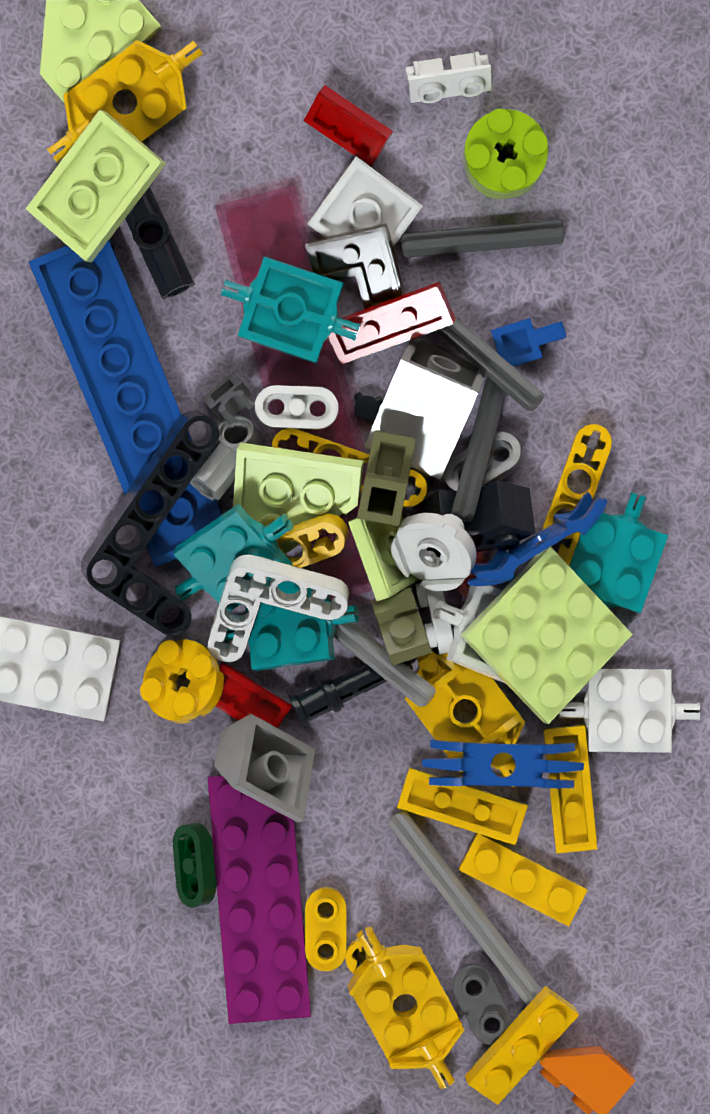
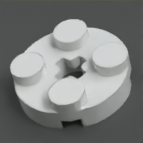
(444, 534)

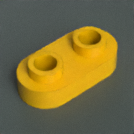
(325, 929)

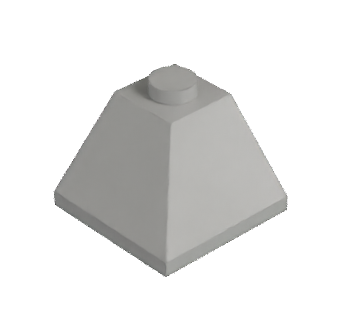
(266, 765)

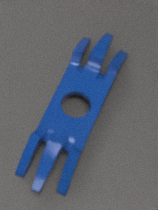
(504, 563)
(478, 758)

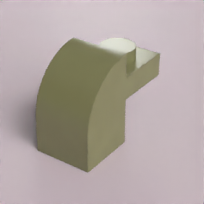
(386, 478)
(401, 627)

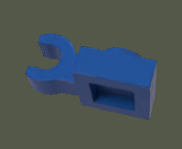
(520, 343)

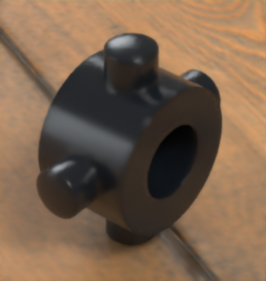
(367, 407)

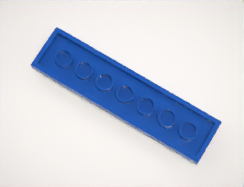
(120, 380)

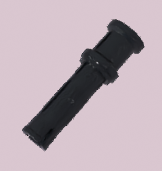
(333, 693)

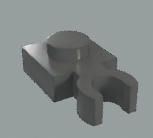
(229, 398)

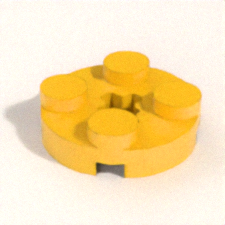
(162, 672)

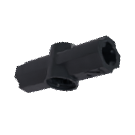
(163, 257)

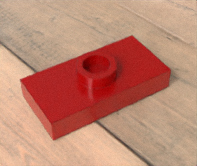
(348, 125)
(245, 697)

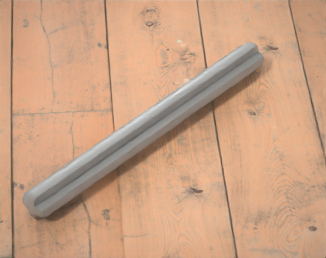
(464, 906)

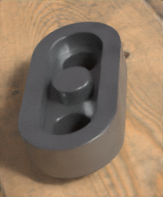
(495, 470)
(482, 1004)

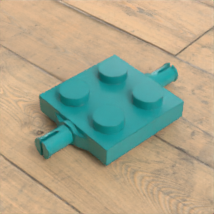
(290, 309)
(218, 544)
(620, 557)
(289, 637)

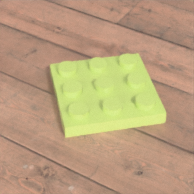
(546, 634)

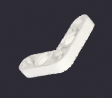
(253, 592)

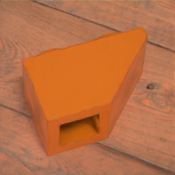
(590, 1074)

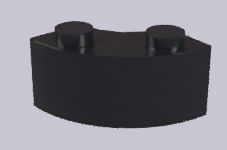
(500, 517)

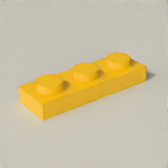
(463, 807)
(572, 807)
(523, 879)
(521, 1045)

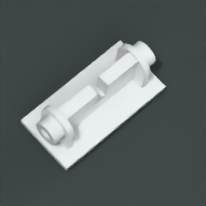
(430, 82)

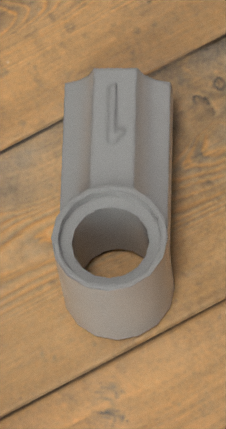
(219, 467)

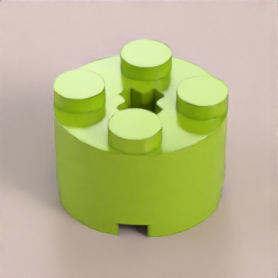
(501, 130)

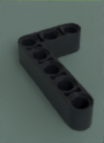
(146, 524)

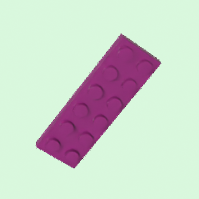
(258, 908)

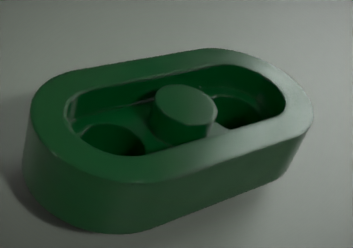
(194, 865)

